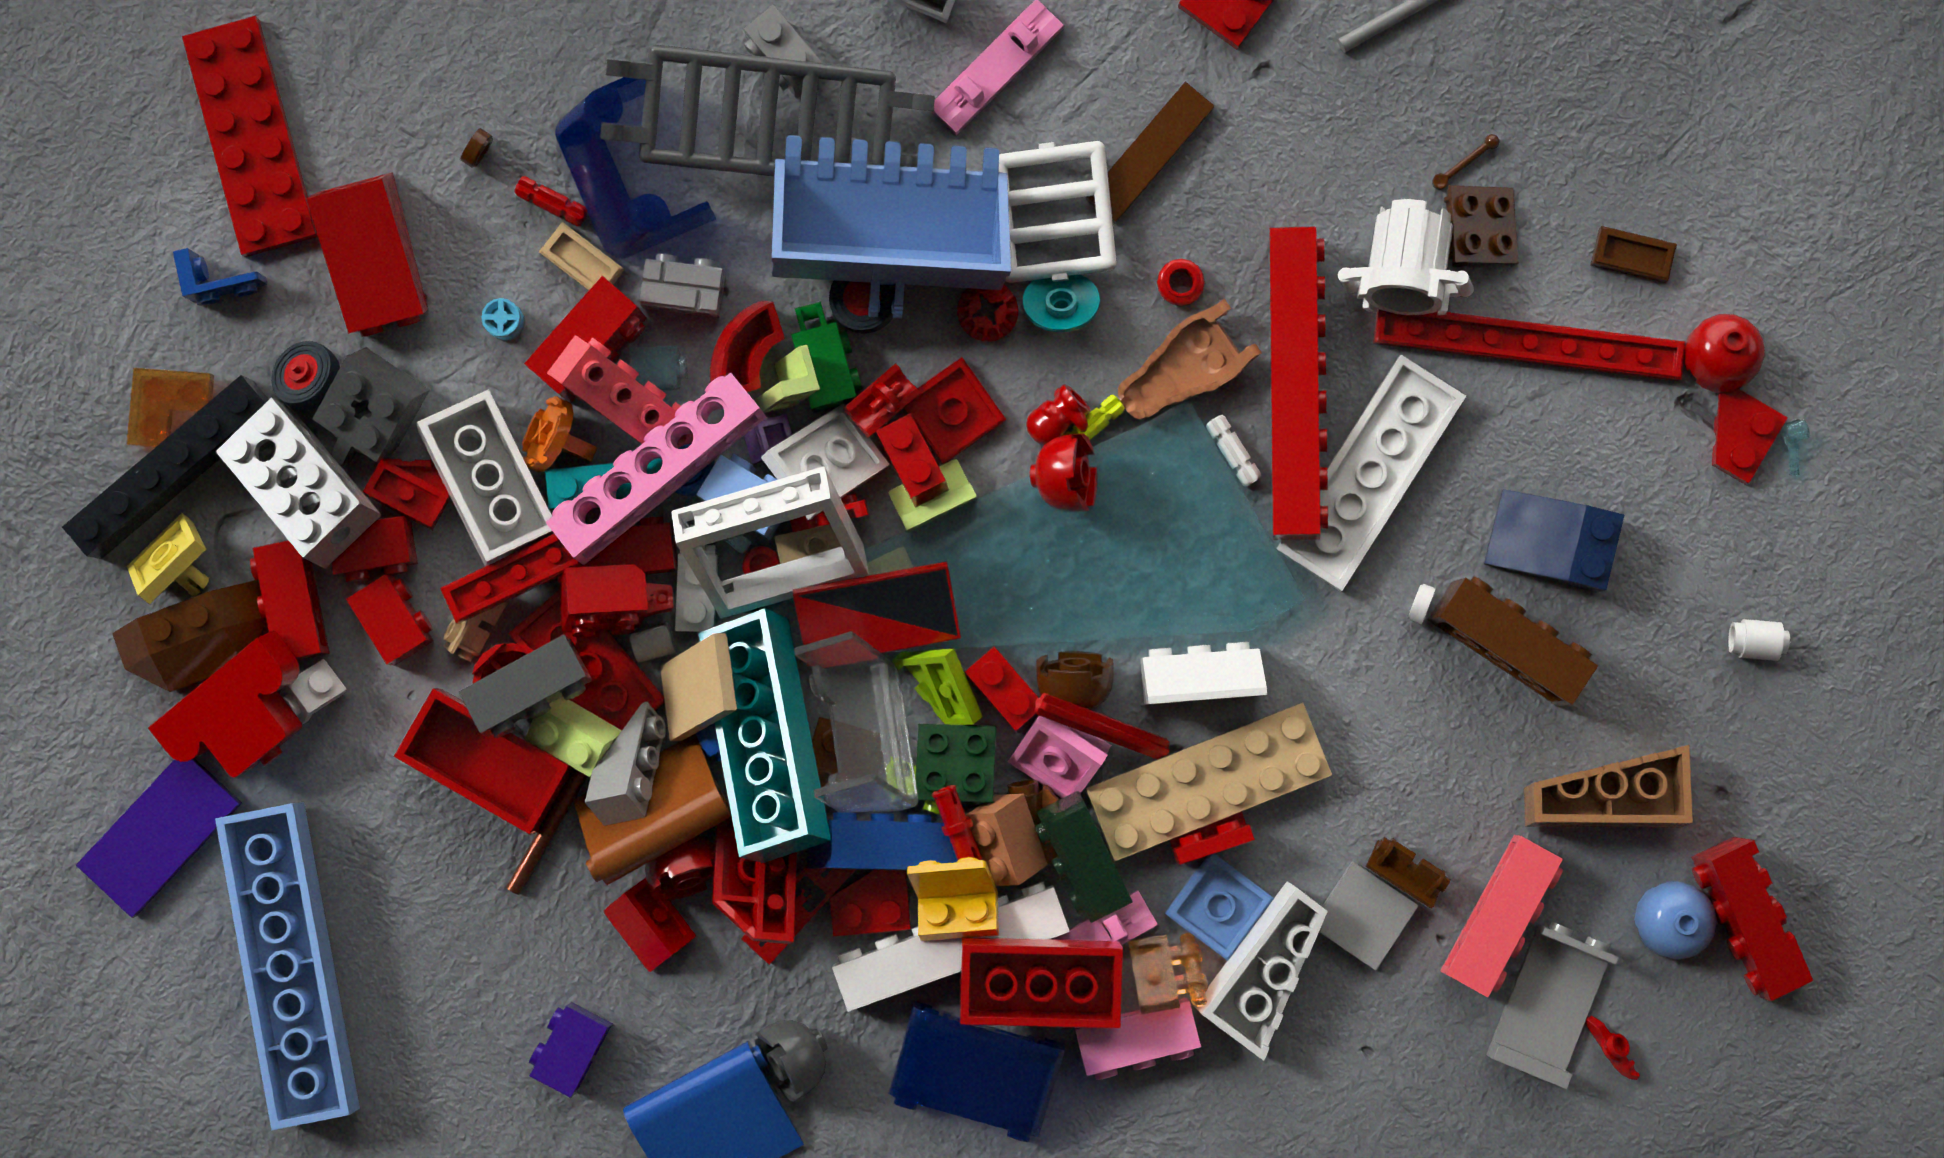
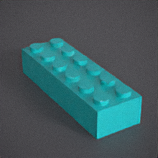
(768, 743)

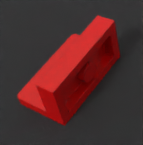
(649, 925)

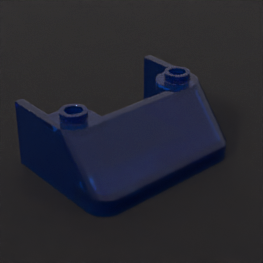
(620, 223)

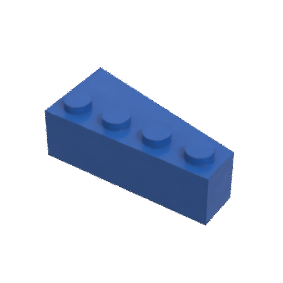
(881, 843)

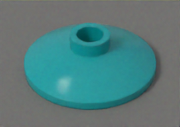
(1061, 304)

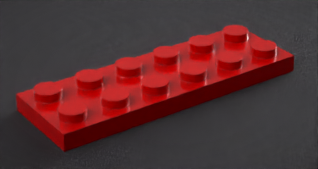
(250, 136)

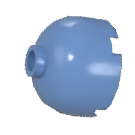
(1675, 920)

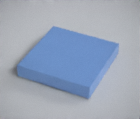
(1219, 905)

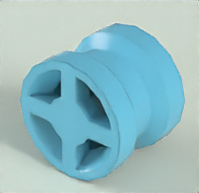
(495, 317)

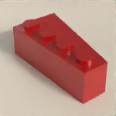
(1751, 918)

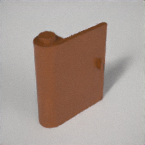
(681, 807)

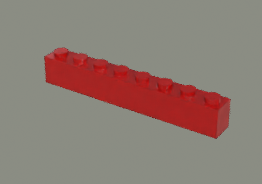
(1295, 384)

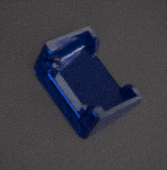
(976, 1072)

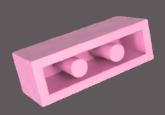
(1139, 1040)

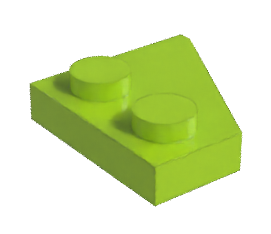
(942, 684)

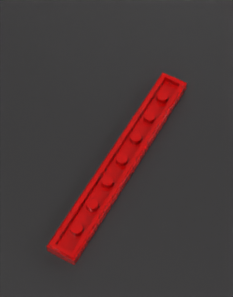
(1533, 343)

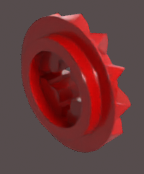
(980, 327)

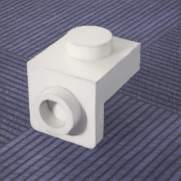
(313, 690)

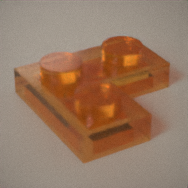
(155, 398)

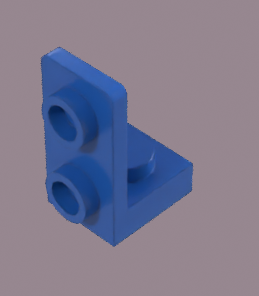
(193, 271)

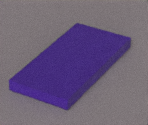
(158, 835)

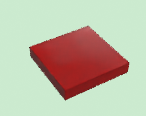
(954, 411)

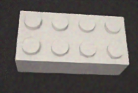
(486, 477)

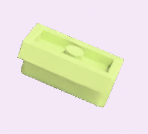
(795, 383)
(959, 493)

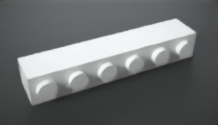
(912, 962)

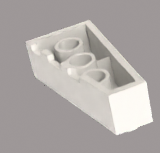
(1264, 970)

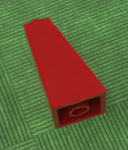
(369, 254)

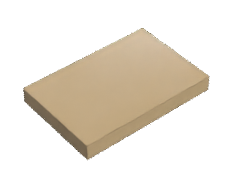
(698, 687)

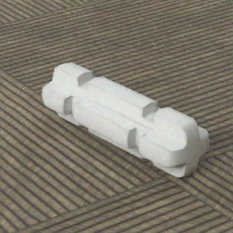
(1233, 450)

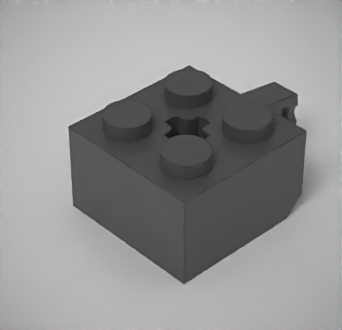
(369, 407)

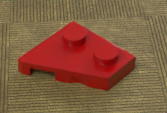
(1743, 434)
(872, 904)

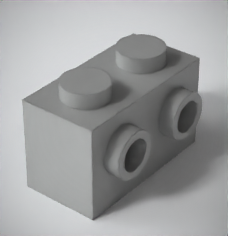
(775, 38)

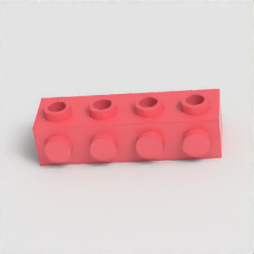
(613, 389)
(1502, 916)

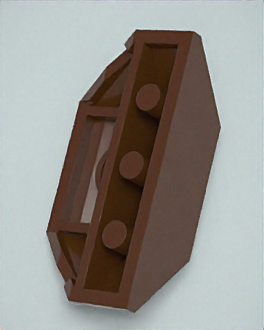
(192, 636)

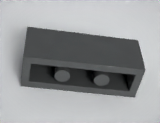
(526, 687)

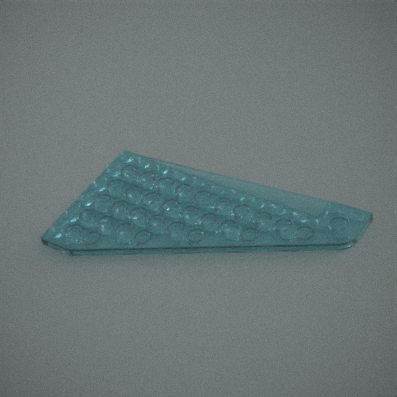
(1153, 557)

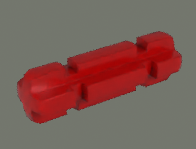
(551, 201)

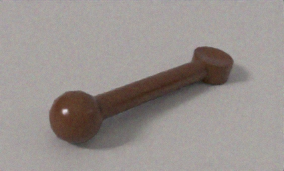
(1441, 180)

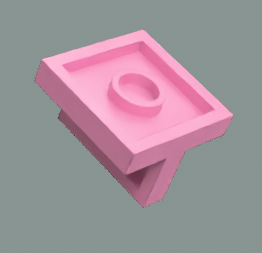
(1059, 756)

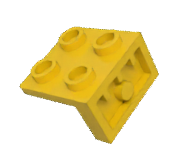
(955, 899)

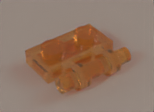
(1155, 976)

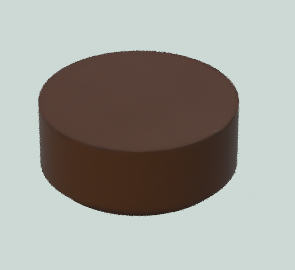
(476, 148)

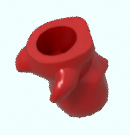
(1056, 416)

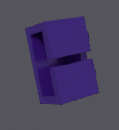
(570, 1048)

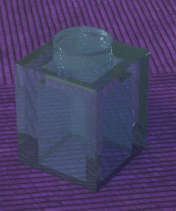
(660, 366)

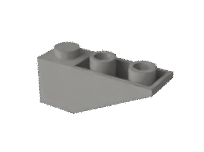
(625, 774)

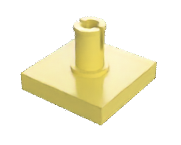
(169, 559)

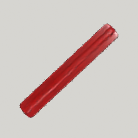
(1101, 726)

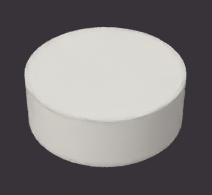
(1421, 603)

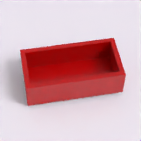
(495, 773)

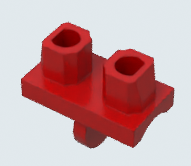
(881, 400)

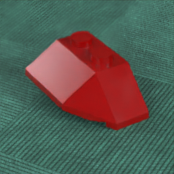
(753, 893)

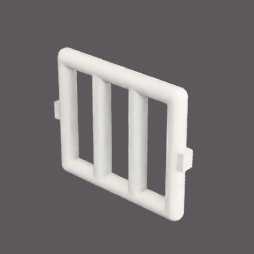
(1102, 224)

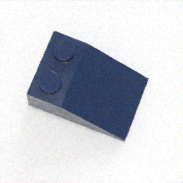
(1554, 540)

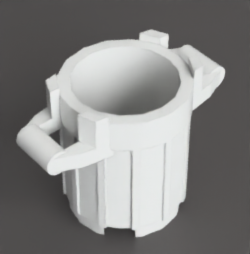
(1408, 263)

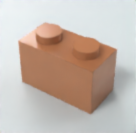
(1007, 839)

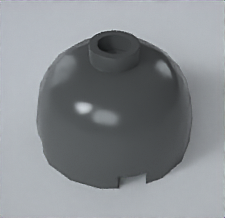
(793, 1056)

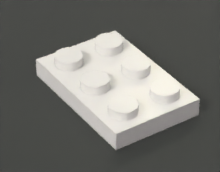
(831, 443)

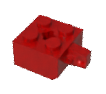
(609, 599)

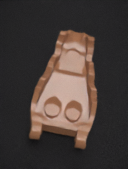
(1189, 362)

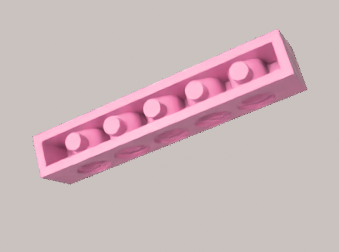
(649, 490)

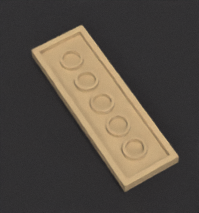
(1208, 781)

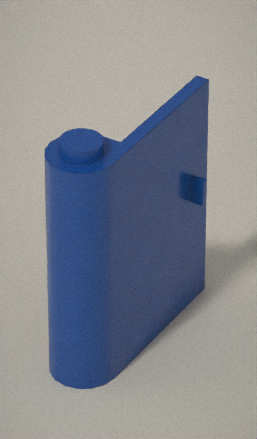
(716, 1112)

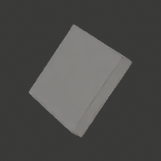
(1365, 915)

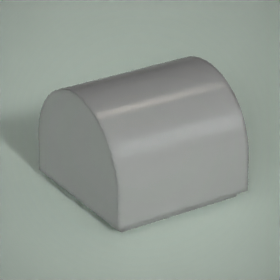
(653, 642)

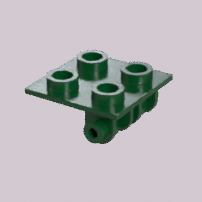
(956, 757)

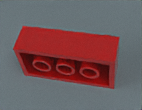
(1041, 982)

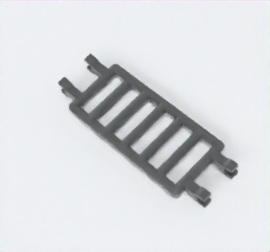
(773, 69)

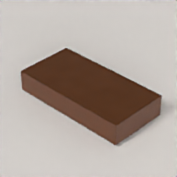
(1633, 254)

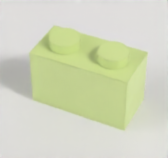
(572, 735)

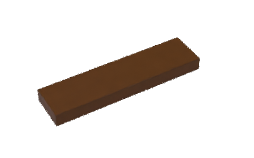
(1154, 148)

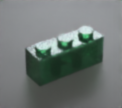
(1082, 857)

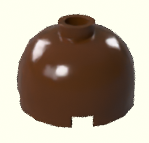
(1076, 677)

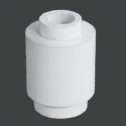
(1758, 639)

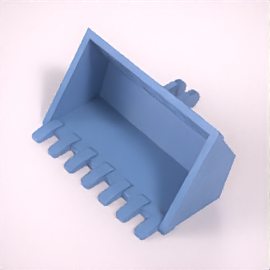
(890, 220)

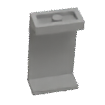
(1550, 1003)

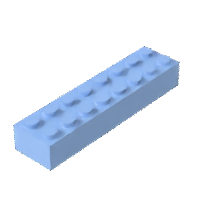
(287, 965)

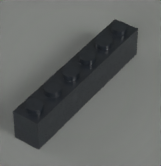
(164, 471)

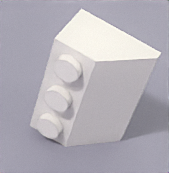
(1202, 674)

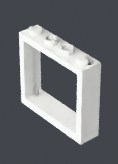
(758, 509)

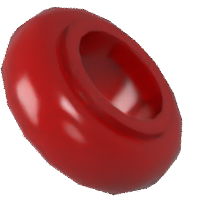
(1189, 268)

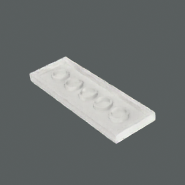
(1376, 469)

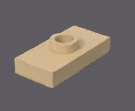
(805, 543)

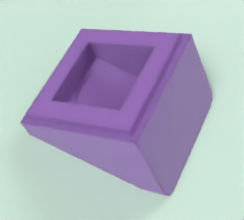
(766, 435)

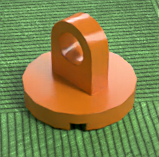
(550, 435)

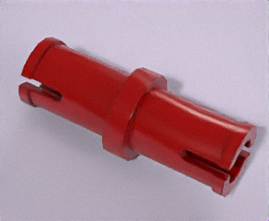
(956, 823)

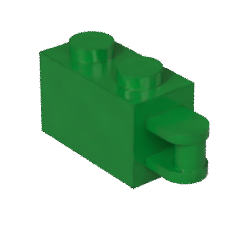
(828, 356)

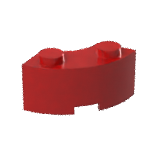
(745, 344)

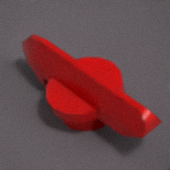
(1614, 1047)

